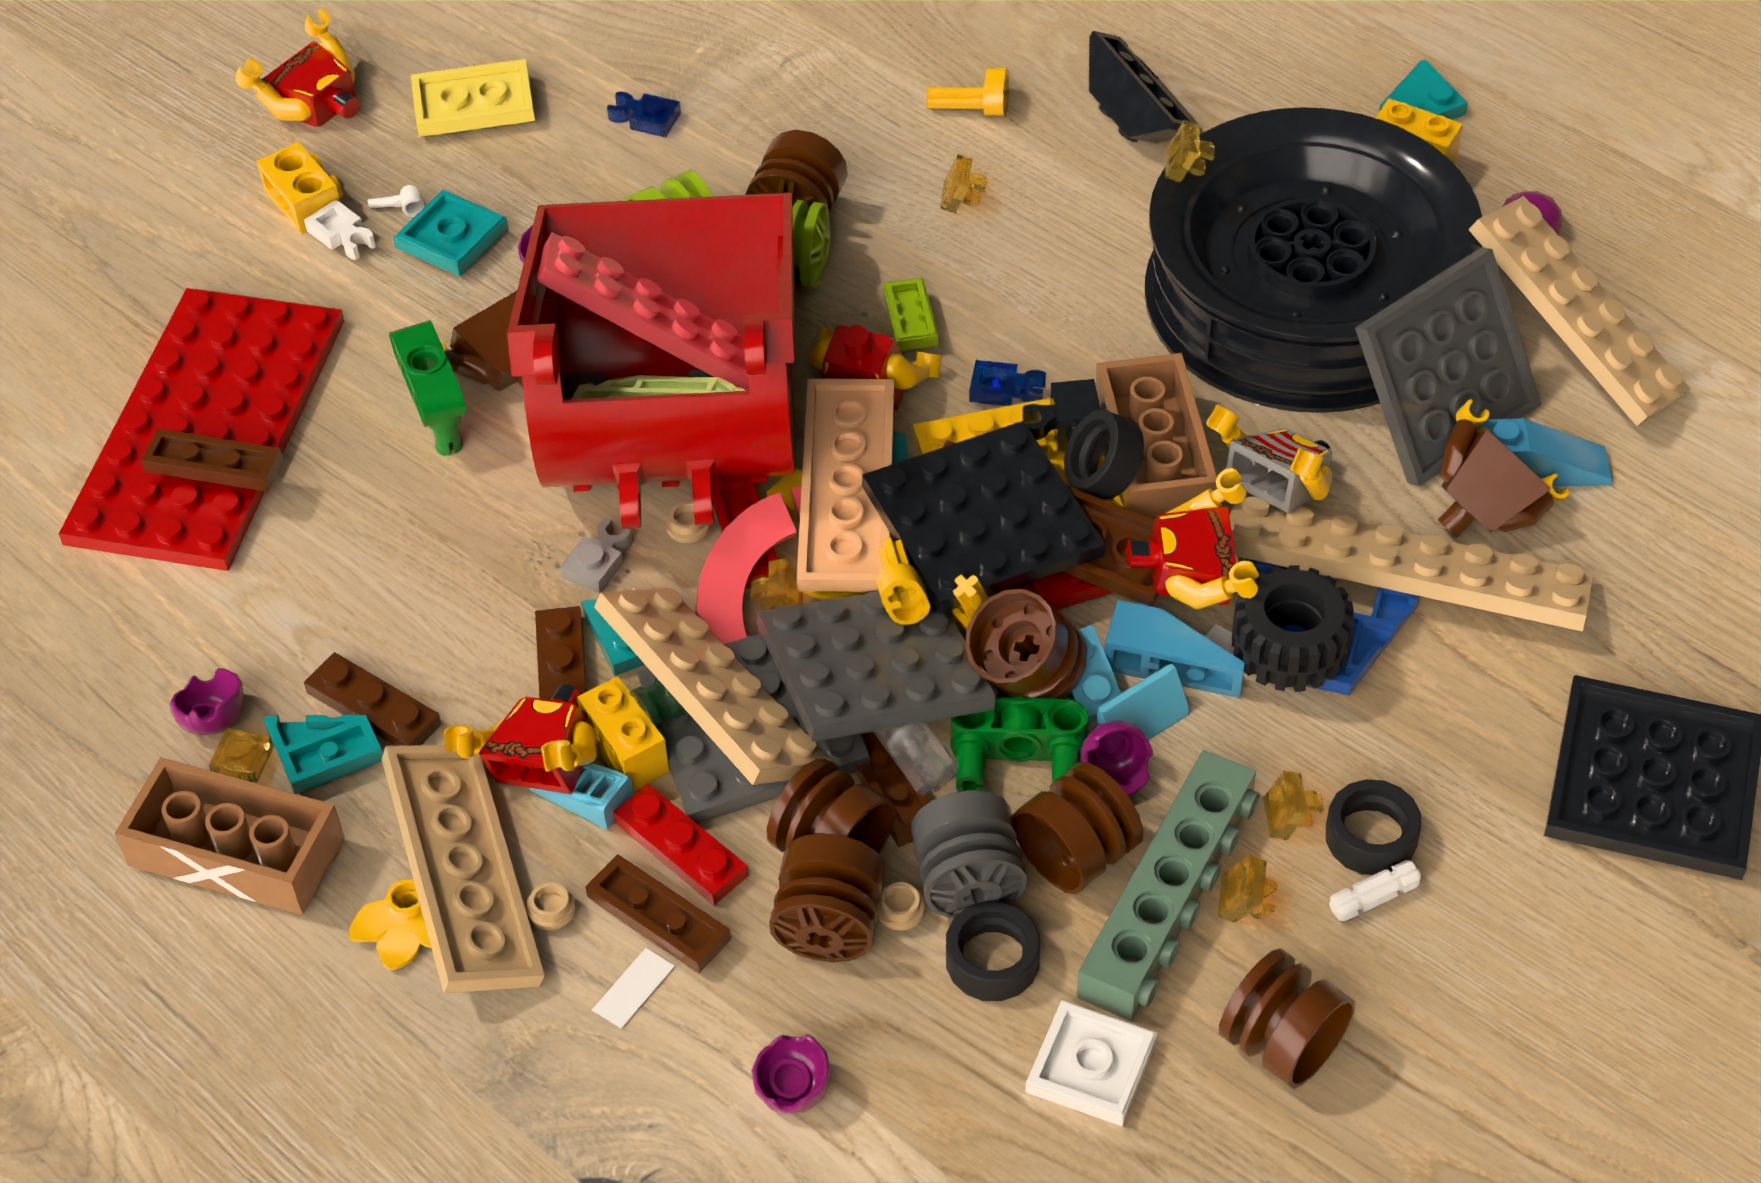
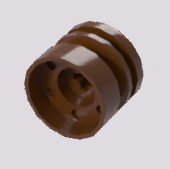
(803, 166)
(1026, 646)
(829, 802)
(1078, 827)
(827, 897)
(1286, 1018)

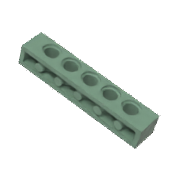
(1125, 985)

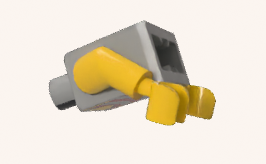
(1276, 463)

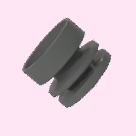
(967, 852)

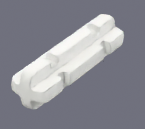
(1375, 890)

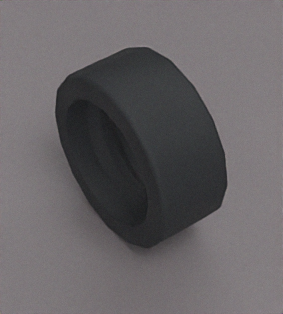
(1120, 463)
(1372, 796)
(992, 984)

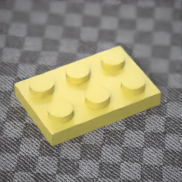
(472, 98)

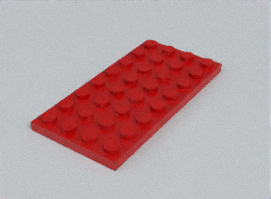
(219, 372)

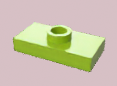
(910, 314)

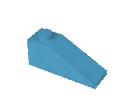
(1552, 452)
(1150, 638)

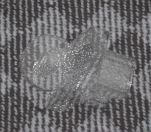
(919, 756)

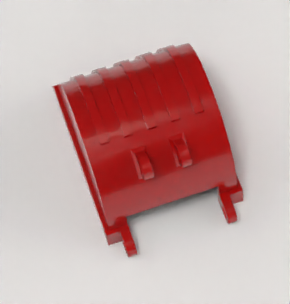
(734, 266)

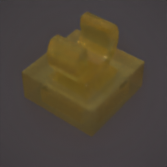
(1185, 151)
(962, 185)
(778, 588)
(1289, 805)
(1244, 890)

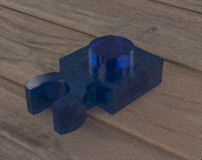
(648, 115)
(1000, 382)

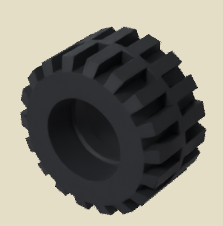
(1289, 656)

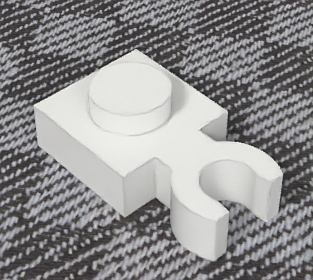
(337, 226)

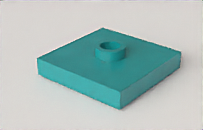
(451, 232)

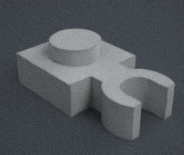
(598, 560)

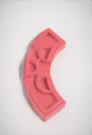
(731, 561)

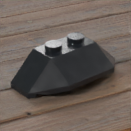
(1132, 92)

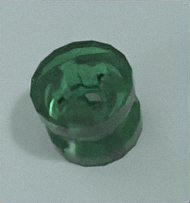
(657, 703)

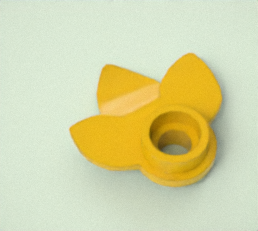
(394, 928)

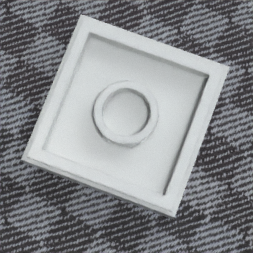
(1091, 1063)

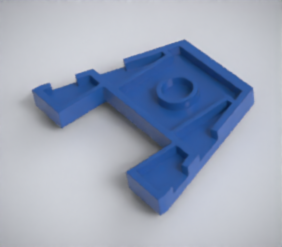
(1368, 636)

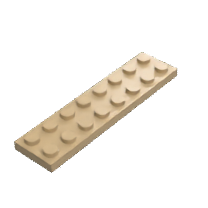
(1413, 563)

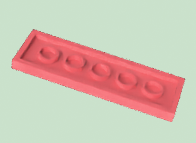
(643, 309)

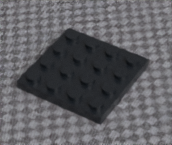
(983, 512)
(1656, 777)

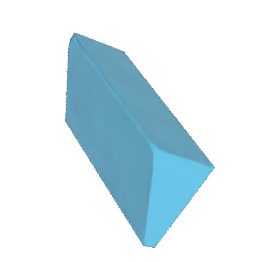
(1149, 704)

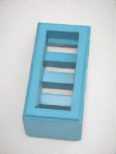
(600, 810)

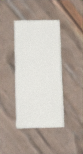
(633, 988)

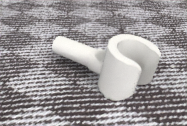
(408, 199)

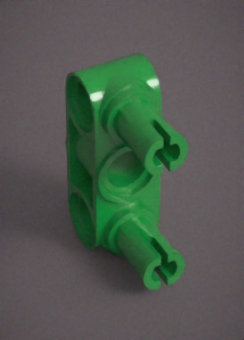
(430, 383)
(1018, 732)

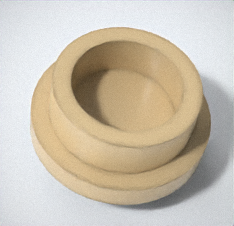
(681, 524)
(550, 906)
(900, 906)

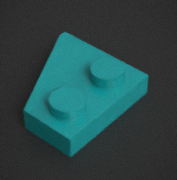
(1430, 92)
(322, 747)

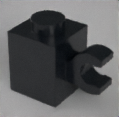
(1068, 406)

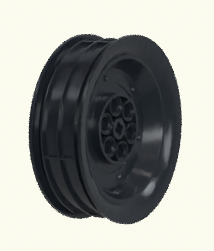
(1294, 245)

